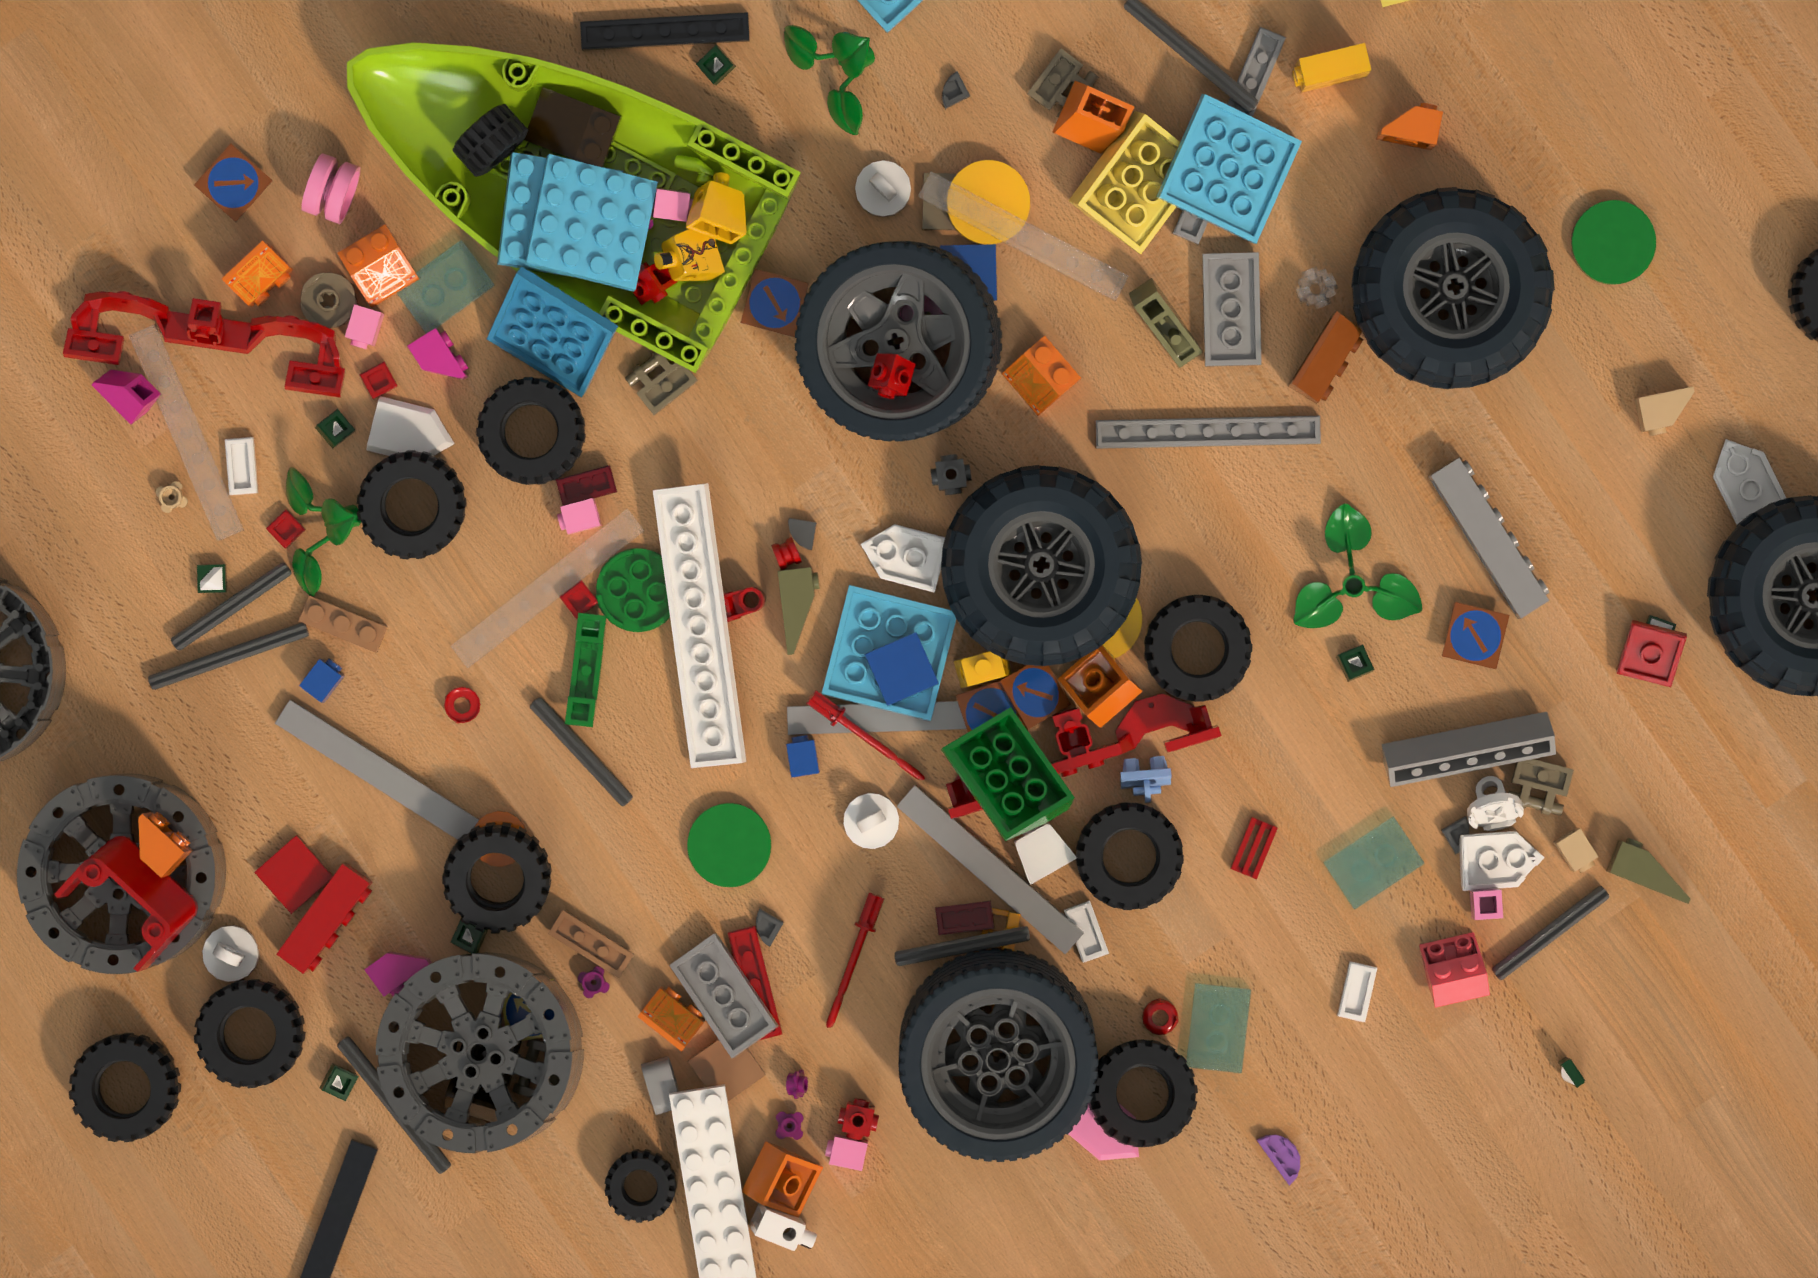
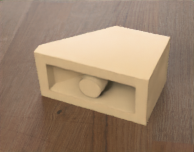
(1661, 409)

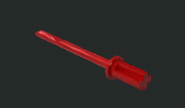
(835, 714)
(866, 923)

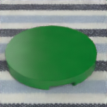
(1613, 242)
(633, 590)
(729, 845)

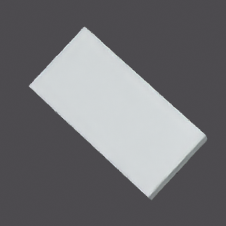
(241, 466)
(1091, 943)
(1357, 991)

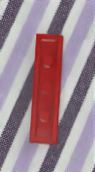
(750, 959)

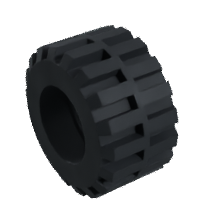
(490, 140)
(634, 1209)

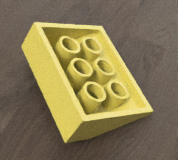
(1125, 183)

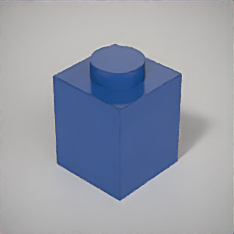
(322, 679)
(802, 756)

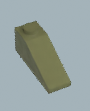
(1165, 322)
(797, 596)
(1642, 868)

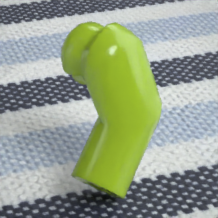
(694, 164)

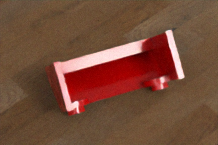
(162, 897)

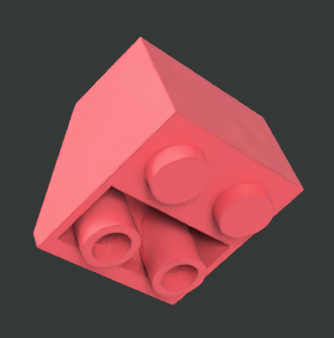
(1454, 969)

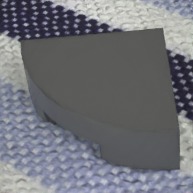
(954, 91)
(802, 532)
(1453, 832)
(767, 926)

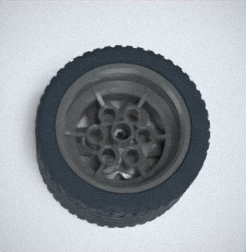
(975, 1120)

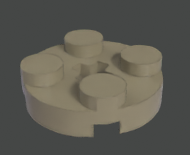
(330, 284)

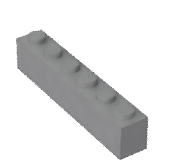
(1488, 537)
(1468, 749)

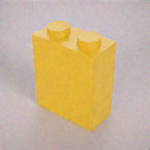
(1331, 68)

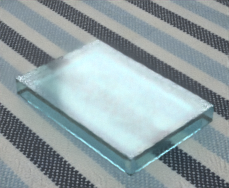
(445, 287)
(1373, 862)
(1218, 1028)

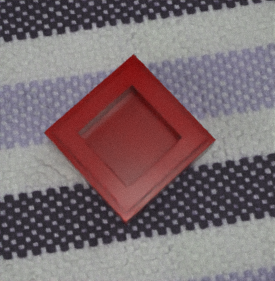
(378, 380)
(285, 529)
(579, 599)

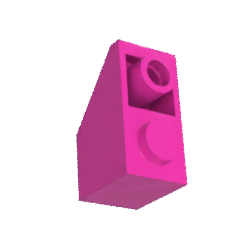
(435, 356)
(127, 393)
(393, 970)

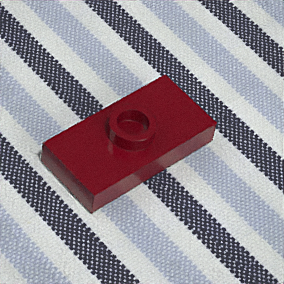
(586, 485)
(964, 917)

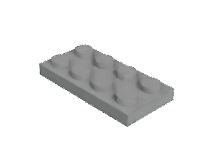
(1231, 309)
(724, 995)

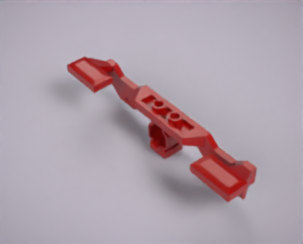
(205, 329)
(1075, 740)

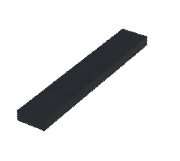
(664, 31)
(340, 1210)

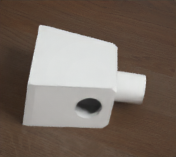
(1042, 852)
(771, 1223)

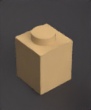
(1576, 850)

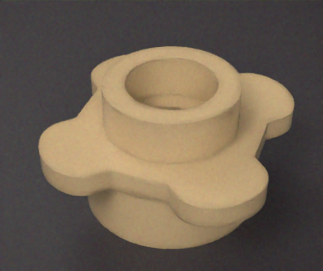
(164, 493)

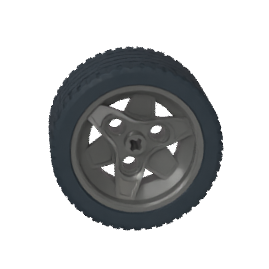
(915, 271)

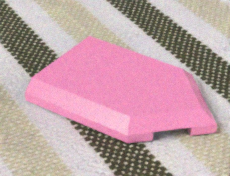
(1097, 1142)

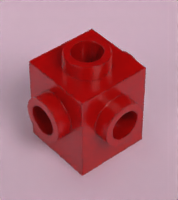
(652, 283)
(891, 375)
(861, 1108)

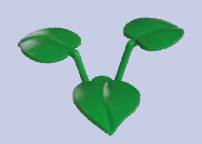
(853, 56)
(338, 525)
(1317, 604)

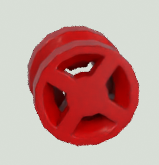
(786, 553)

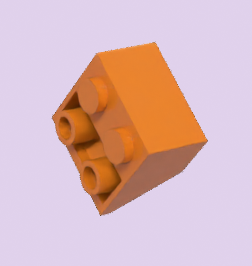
(1092, 118)
(161, 846)

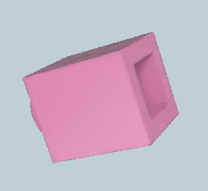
(671, 204)
(364, 326)
(579, 516)
(1486, 904)
(846, 1152)

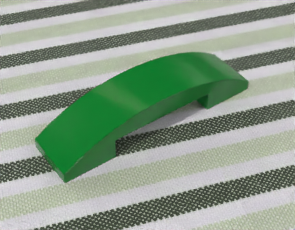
(586, 670)

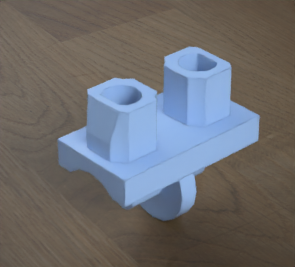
(1145, 781)

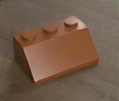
(1327, 358)

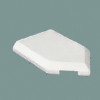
(406, 427)
(1745, 480)
(906, 556)
(1495, 860)

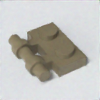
(1056, 78)
(663, 388)
(1545, 777)

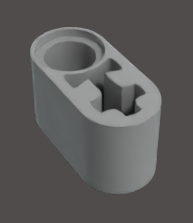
(660, 1082)

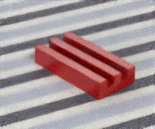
(1245, 870)

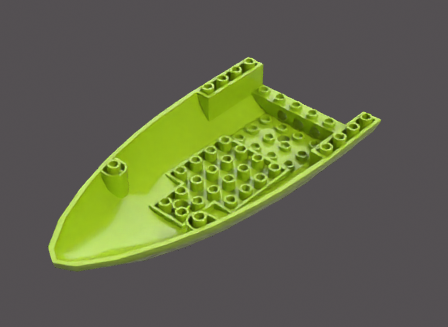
(429, 94)

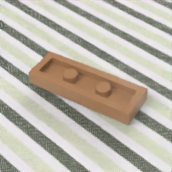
(343, 624)
(591, 943)

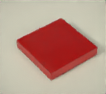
(1651, 653)
(294, 874)

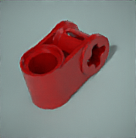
(736, 604)

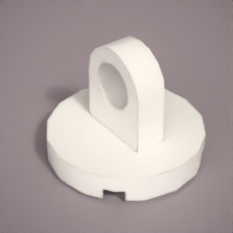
(883, 188)
(1494, 810)
(871, 820)
(230, 953)

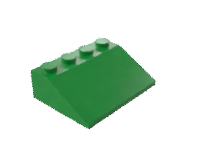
(1009, 775)

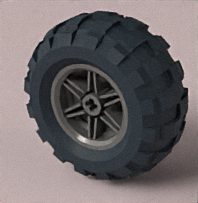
(1464, 347)
(1749, 590)
(1062, 621)

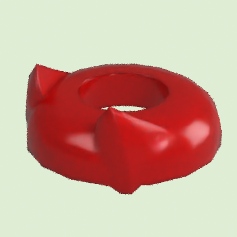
(466, 693)
(1160, 1004)

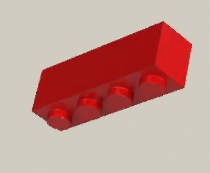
(324, 918)

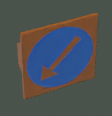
(233, 182)
(774, 302)
(1475, 635)
(1034, 694)
(983, 704)

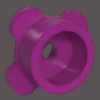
(600, 986)
(797, 1084)
(795, 1119)

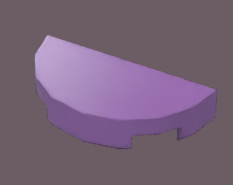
(1282, 1154)

